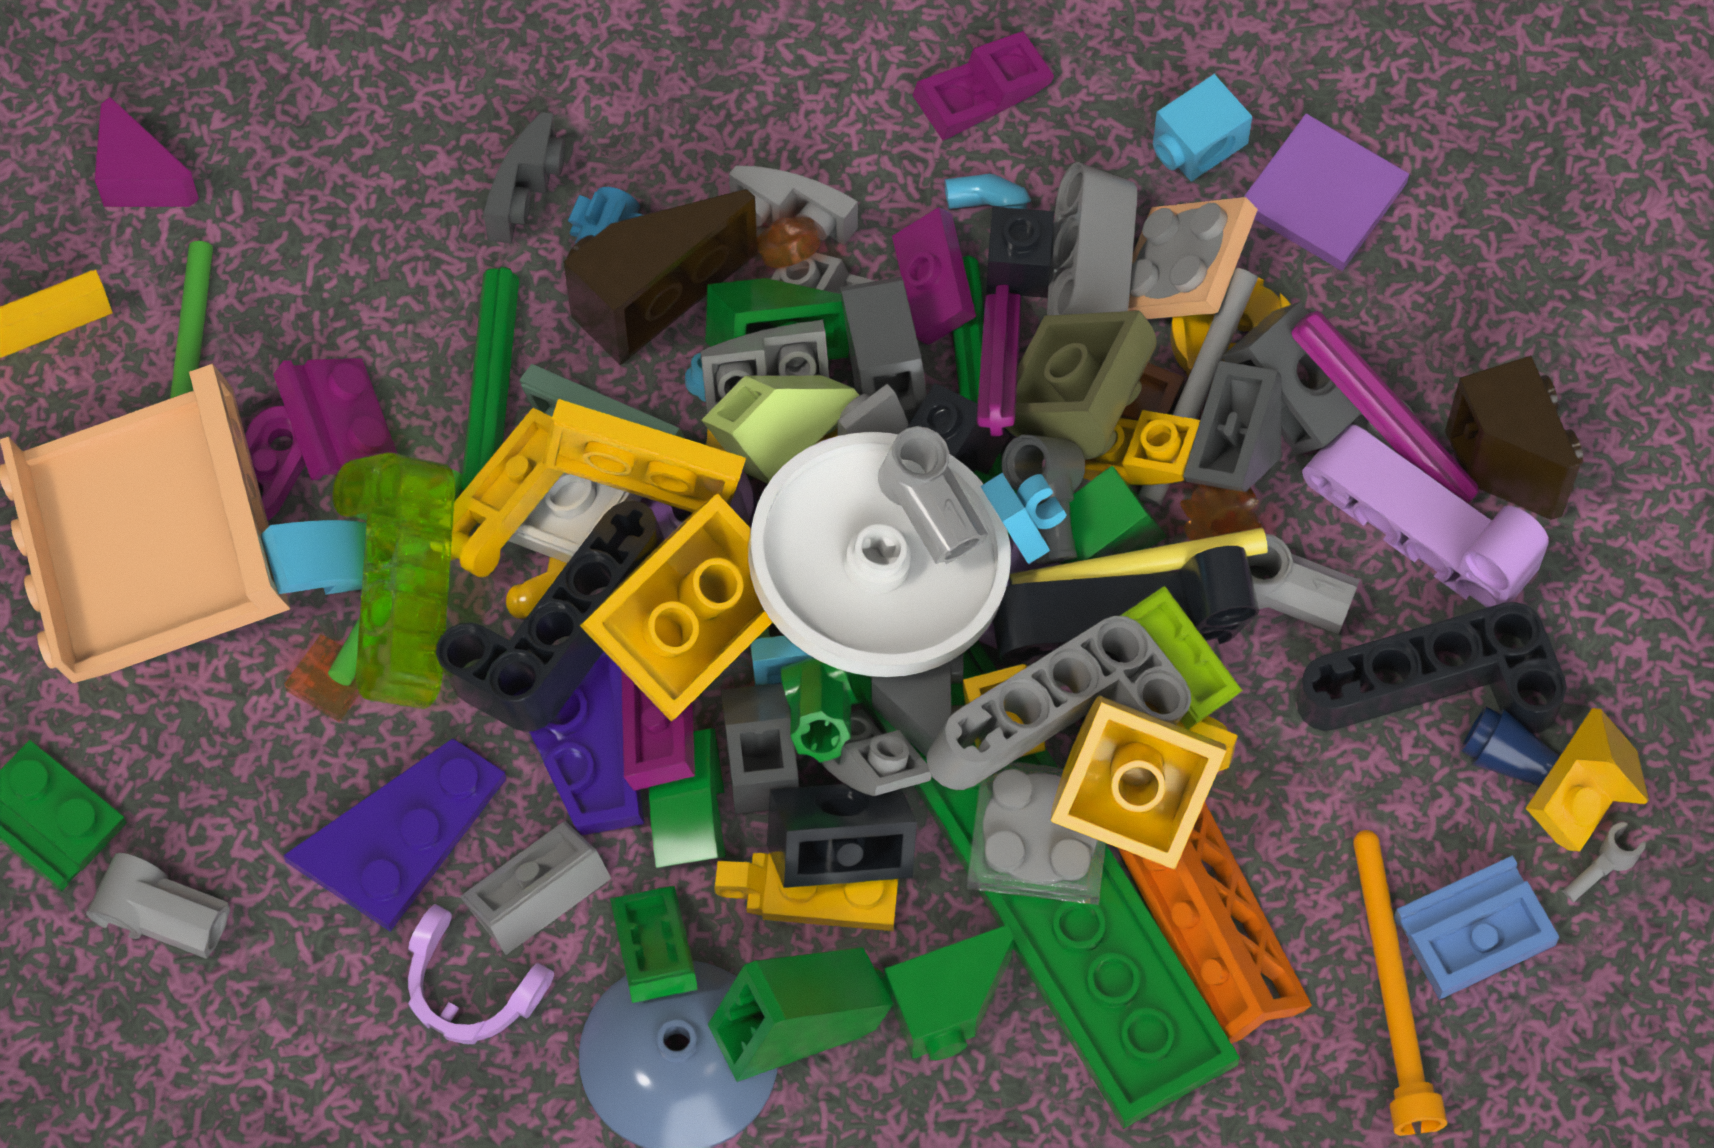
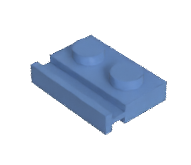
(1476, 927)

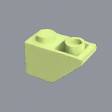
(776, 418)

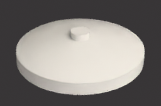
(851, 572)

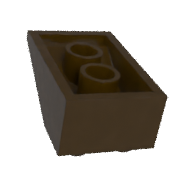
(656, 268)

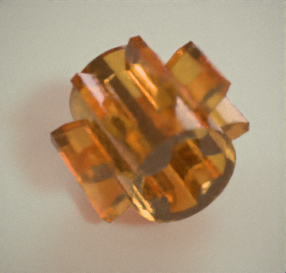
(1219, 512)

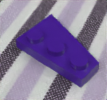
(586, 753)
(401, 834)

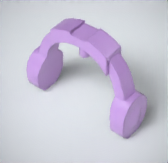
(521, 1002)

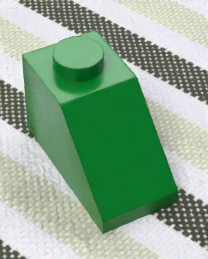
(767, 303)
(948, 991)

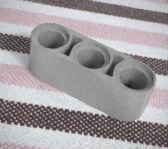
(1092, 242)

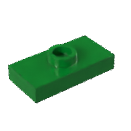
(653, 944)

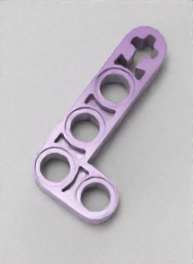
(1427, 520)

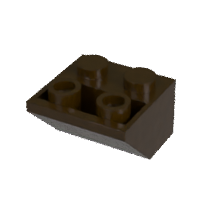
(1513, 439)

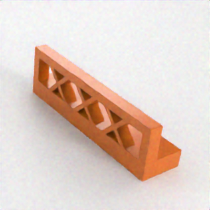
(1198, 925)

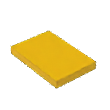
(639, 458)

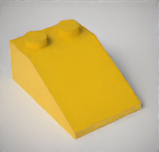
(683, 609)

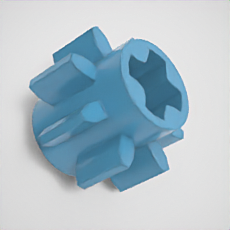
(606, 207)

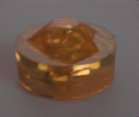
(788, 241)

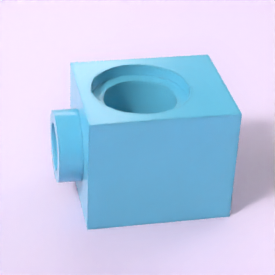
(1201, 128)

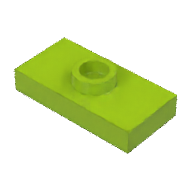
(1188, 651)

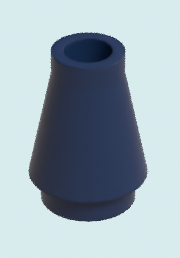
(1508, 748)

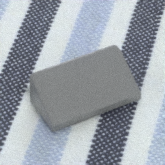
(536, 886)

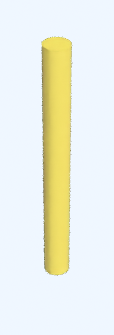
(1144, 561)

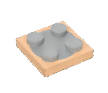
(1188, 257)

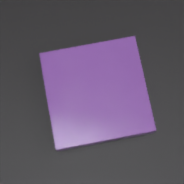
(1325, 191)

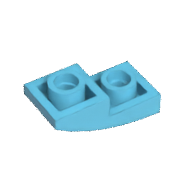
(316, 555)

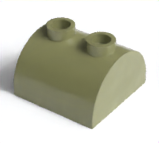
(1082, 377)

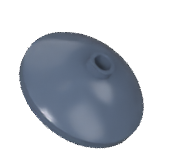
(659, 1093)

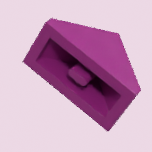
(136, 167)

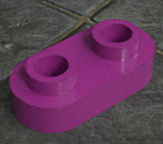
(273, 469)

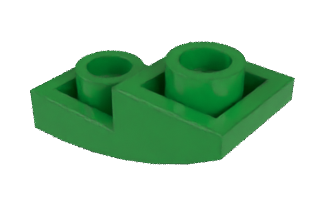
(687, 811)

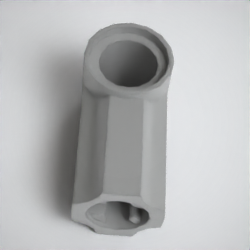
(933, 498)
(1302, 587)
(148, 903)

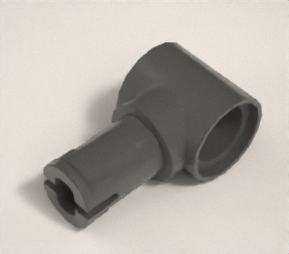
(1063, 474)

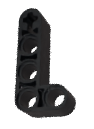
(604, 559)
(1042, 616)
(1428, 679)

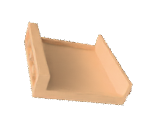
(142, 532)

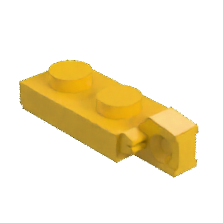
(843, 904)

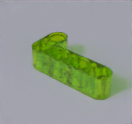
(404, 572)

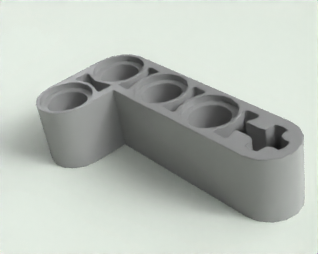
(1047, 709)

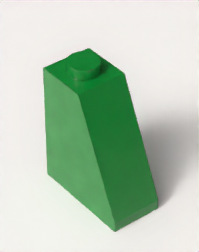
(798, 1008)

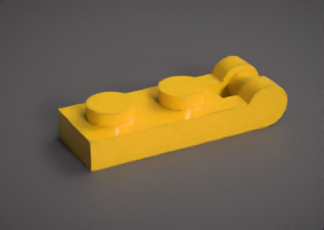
(502, 495)

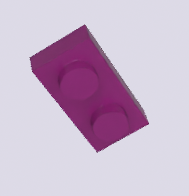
(653, 745)

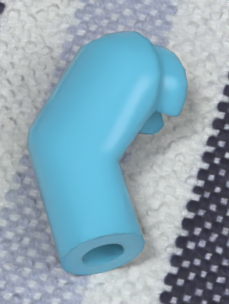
(984, 190)

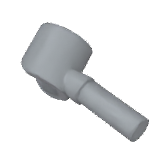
(1610, 859)

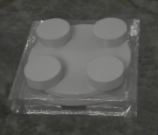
(1020, 847)

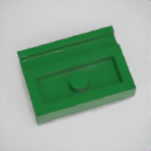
(52, 816)

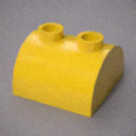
(1136, 781)

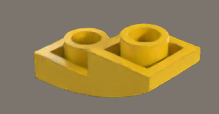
(1148, 449)

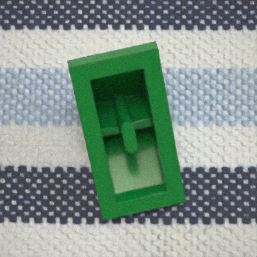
(1110, 519)

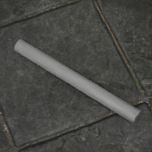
(1206, 363)

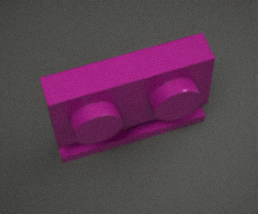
(333, 413)

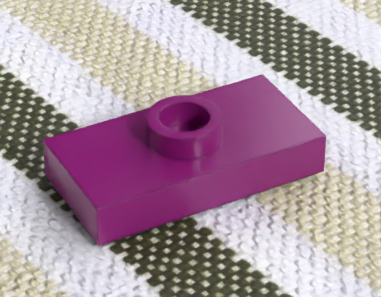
(934, 275)

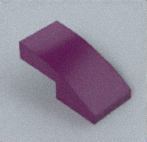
(990, 82)

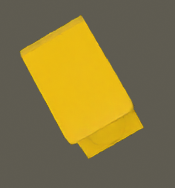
(1586, 780)

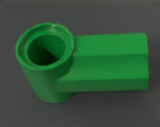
(819, 706)

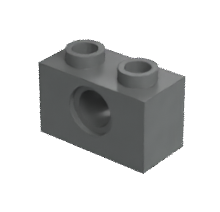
(1310, 414)

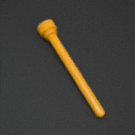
(1414, 1096)

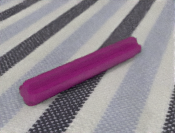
(999, 360)
(1380, 404)

